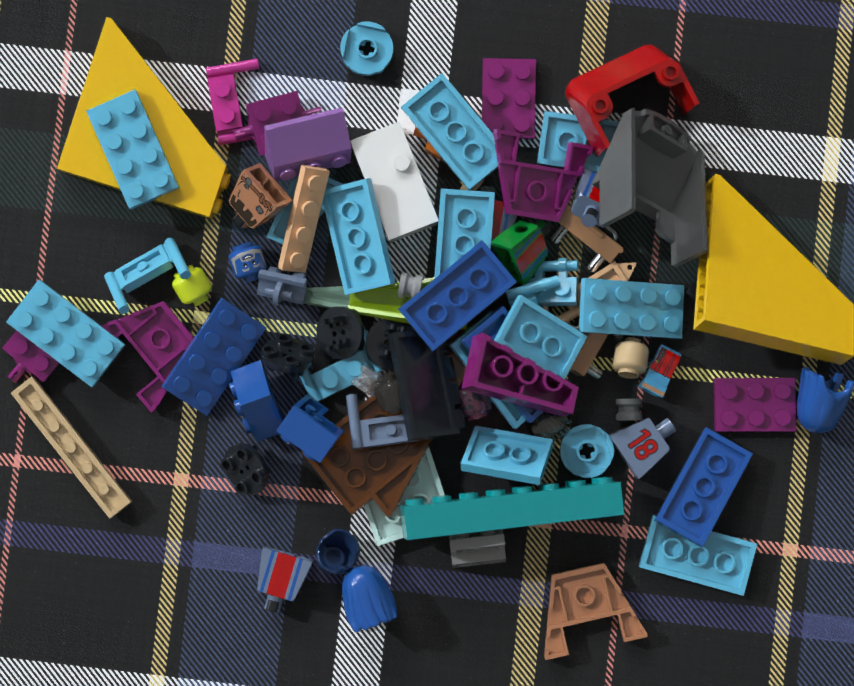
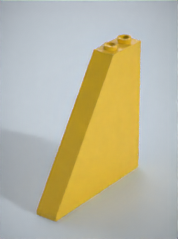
(116, 71)
(763, 288)

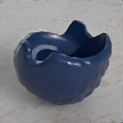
(337, 552)

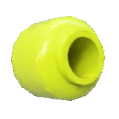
(194, 288)

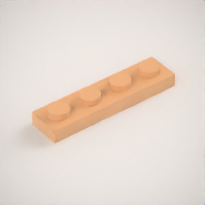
(303, 218)

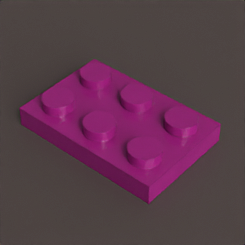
(509, 95)
(754, 404)

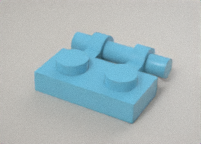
(562, 295)

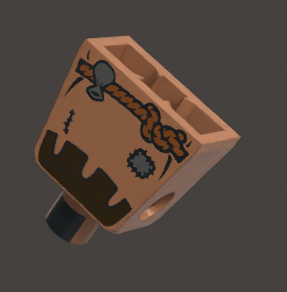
(257, 197)

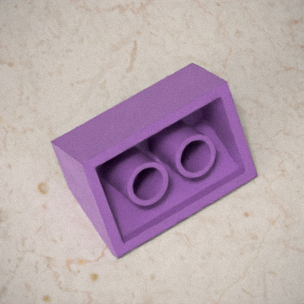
(309, 141)

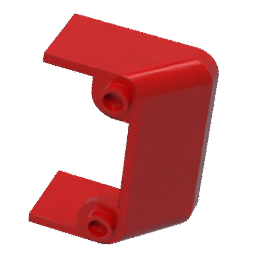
(590, 91)

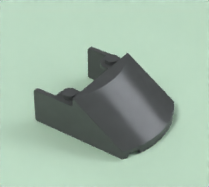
(659, 175)

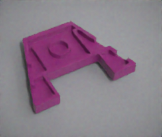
(536, 189)
(159, 340)

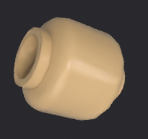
(630, 358)

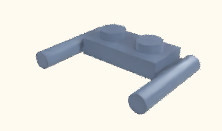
(374, 431)

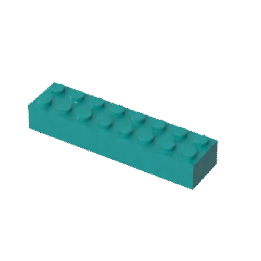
(511, 510)

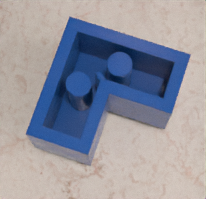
(256, 401)
(309, 429)

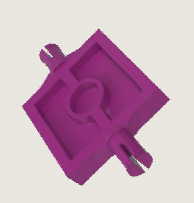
(269, 112)
(29, 358)

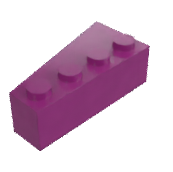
(509, 377)

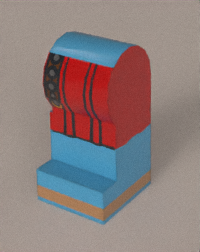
(660, 371)

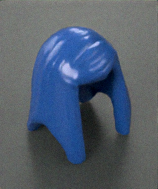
(819, 402)
(367, 598)

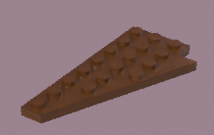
(380, 471)

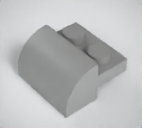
(477, 548)

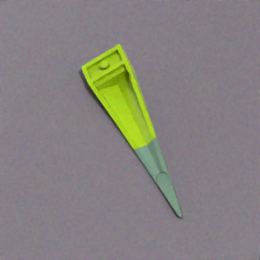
(375, 302)

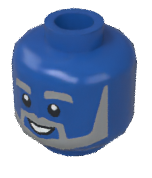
(247, 261)

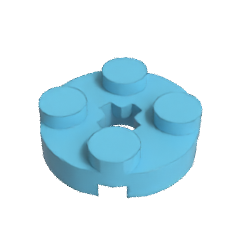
(358, 36)
(595, 438)

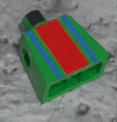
(522, 249)

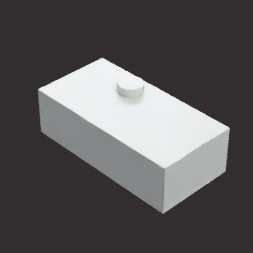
(396, 182)

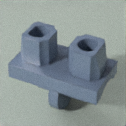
(282, 286)

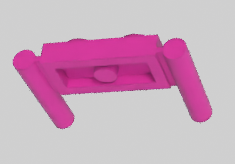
(225, 98)

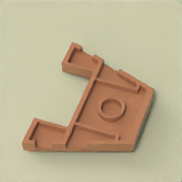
(583, 597)

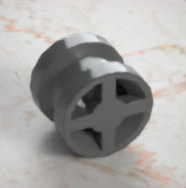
(628, 409)

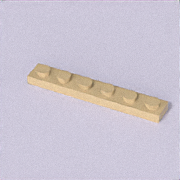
(71, 447)

